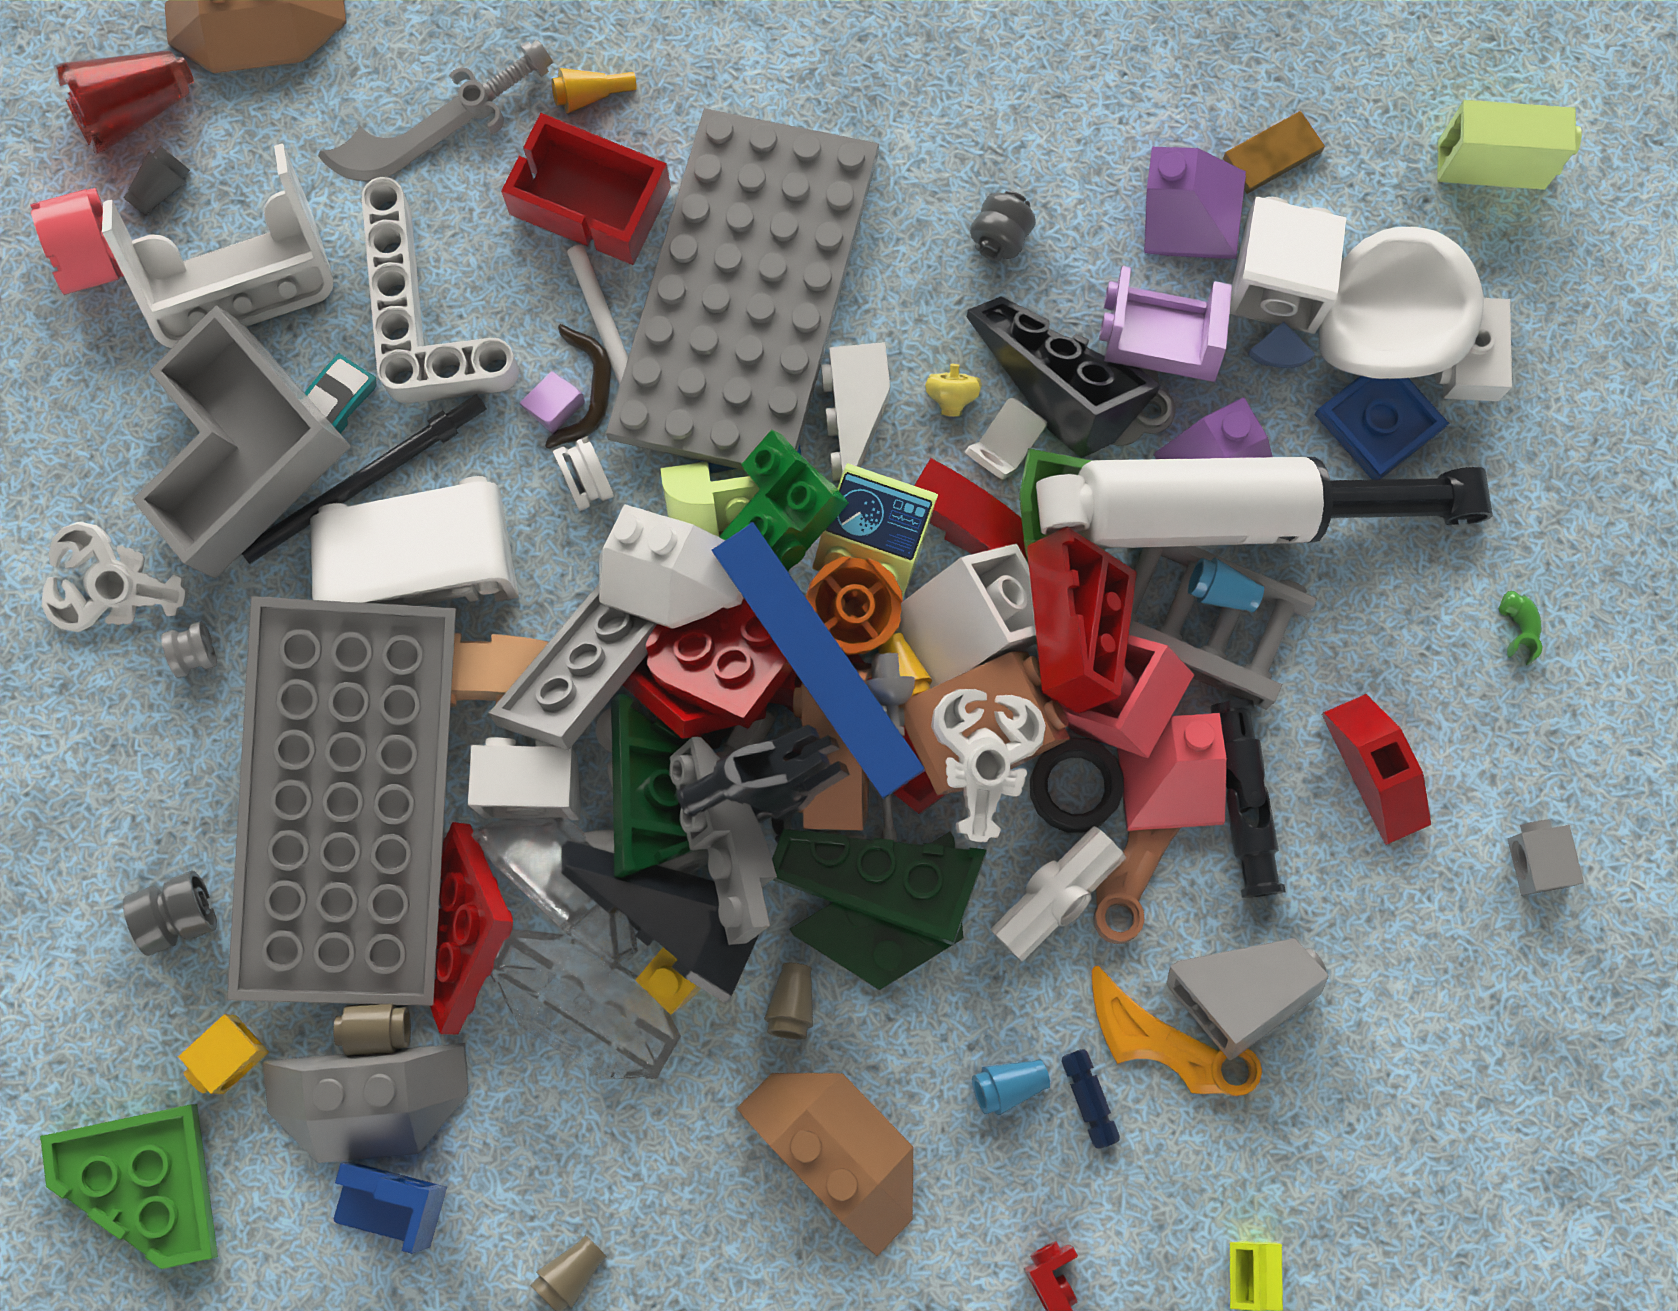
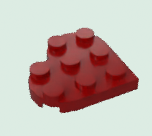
(719, 663)

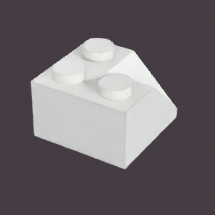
(523, 780)

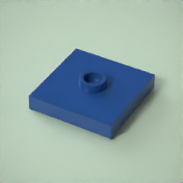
(1381, 422)

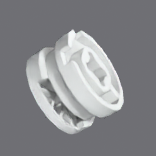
(588, 472)

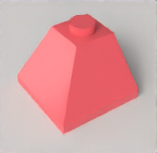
(1180, 779)

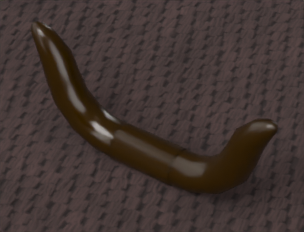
(599, 388)

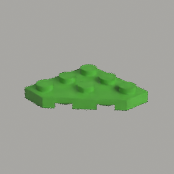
(139, 1182)

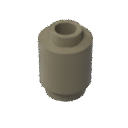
(372, 1029)

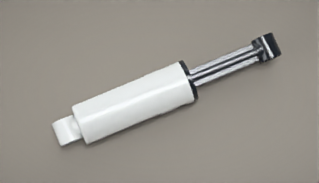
(1240, 501)

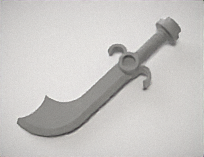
(373, 157)

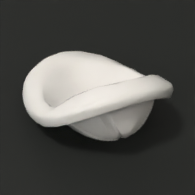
(1403, 306)

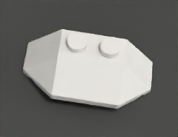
(663, 570)

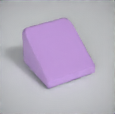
(553, 401)

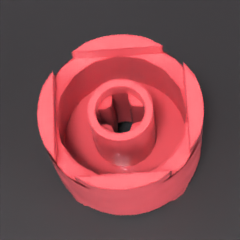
(74, 240)

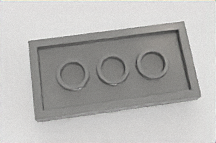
(574, 674)

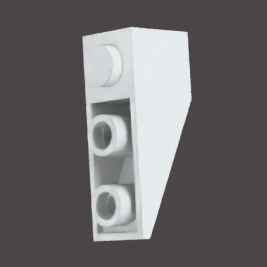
(860, 395)

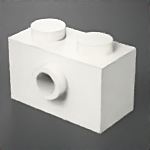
(1487, 367)

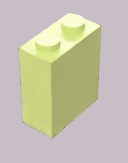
(1507, 144)

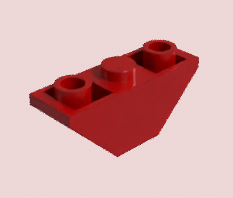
(1381, 767)

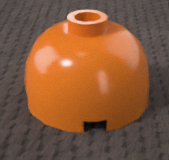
(856, 603)

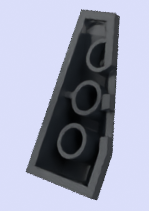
(1061, 378)
(666, 908)

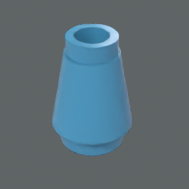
(1223, 586)
(1008, 1085)

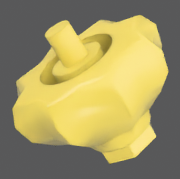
(953, 390)

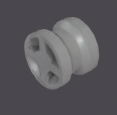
(189, 649)

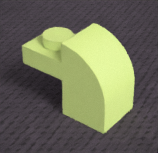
(704, 503)

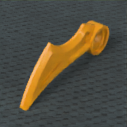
(1139, 1035)

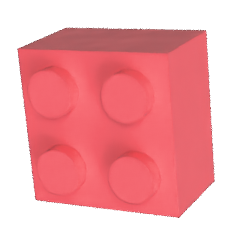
(1149, 695)

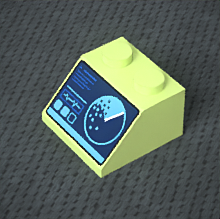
(880, 523)

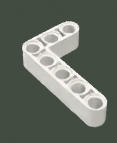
(405, 312)

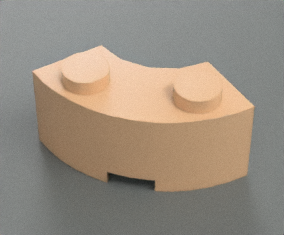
(490, 668)

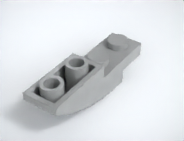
(735, 846)

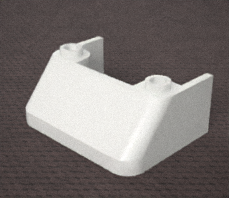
(244, 279)

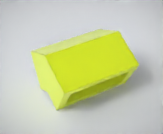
(1256, 1276)

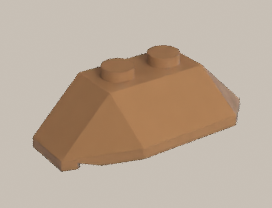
(251, 32)
(838, 1150)

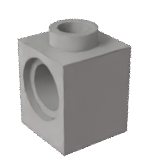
(1544, 858)

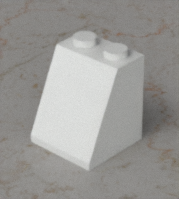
(1288, 264)
(970, 613)

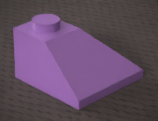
(1193, 204)
(1222, 434)

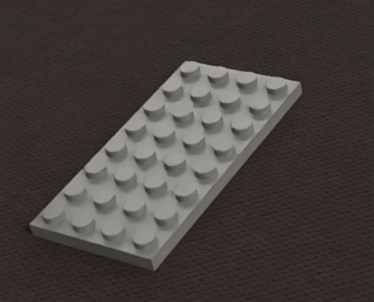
(743, 289)
(341, 802)

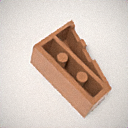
(847, 801)

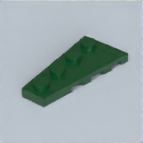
(893, 881)

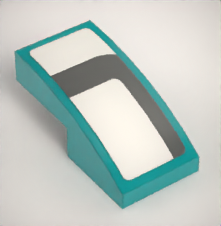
(340, 390)

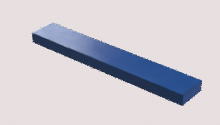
(818, 660)

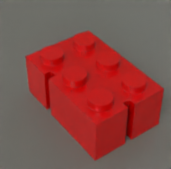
(586, 188)

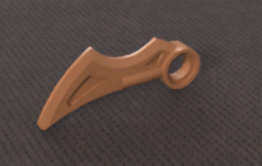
(1130, 880)

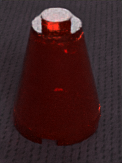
(122, 93)

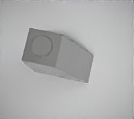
(1247, 990)

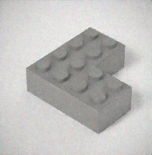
(254, 446)

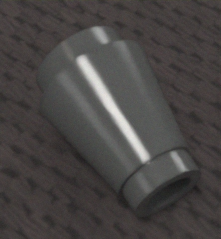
(156, 180)

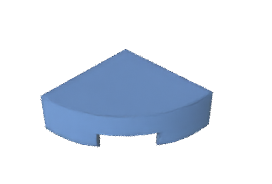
(1281, 349)

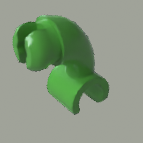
(1528, 618)

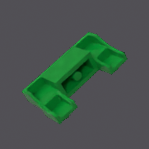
(792, 500)

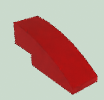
(969, 513)

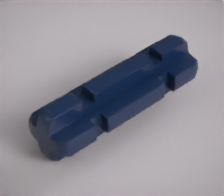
(1090, 1099)

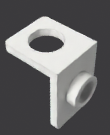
(1008, 439)

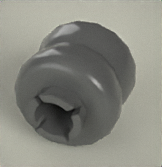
(1002, 225)

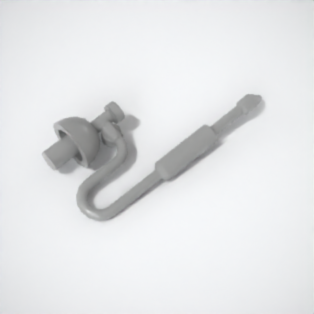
(890, 691)

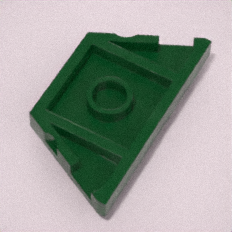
(643, 793)
(867, 945)

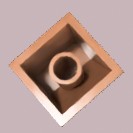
(1007, 675)

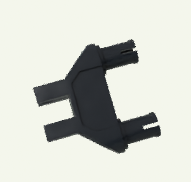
(769, 776)

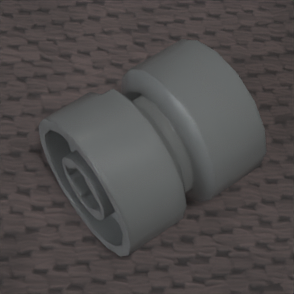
(160, 916)

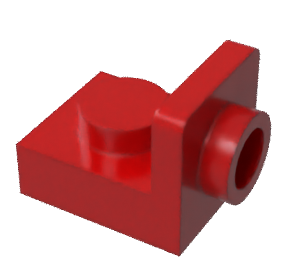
(1053, 1292)

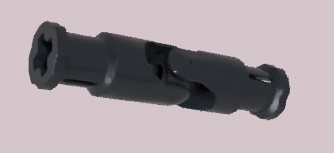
(1244, 792)

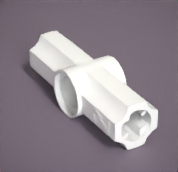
(1058, 893)

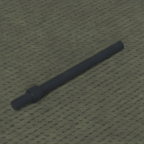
(440, 427)

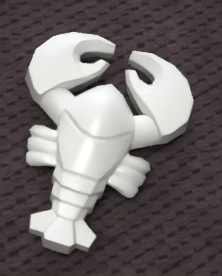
(107, 582)
(984, 756)

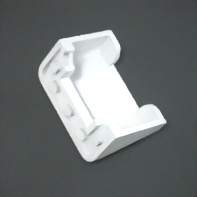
(415, 548)

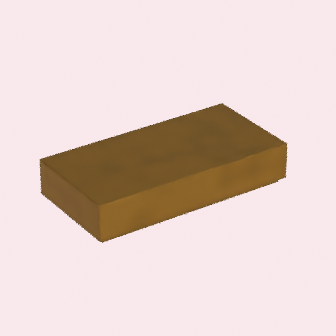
(1275, 151)

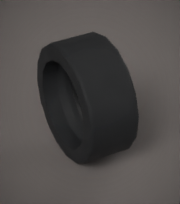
(1109, 769)

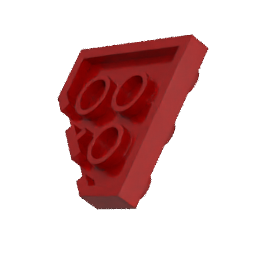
(470, 928)

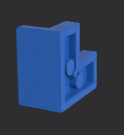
(389, 1204)

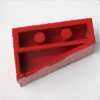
(1080, 618)

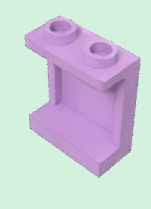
(1166, 329)

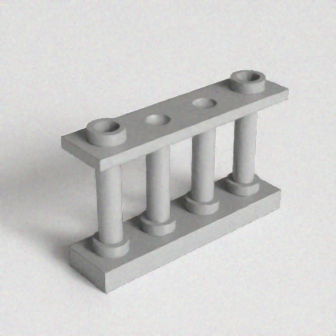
(1210, 662)

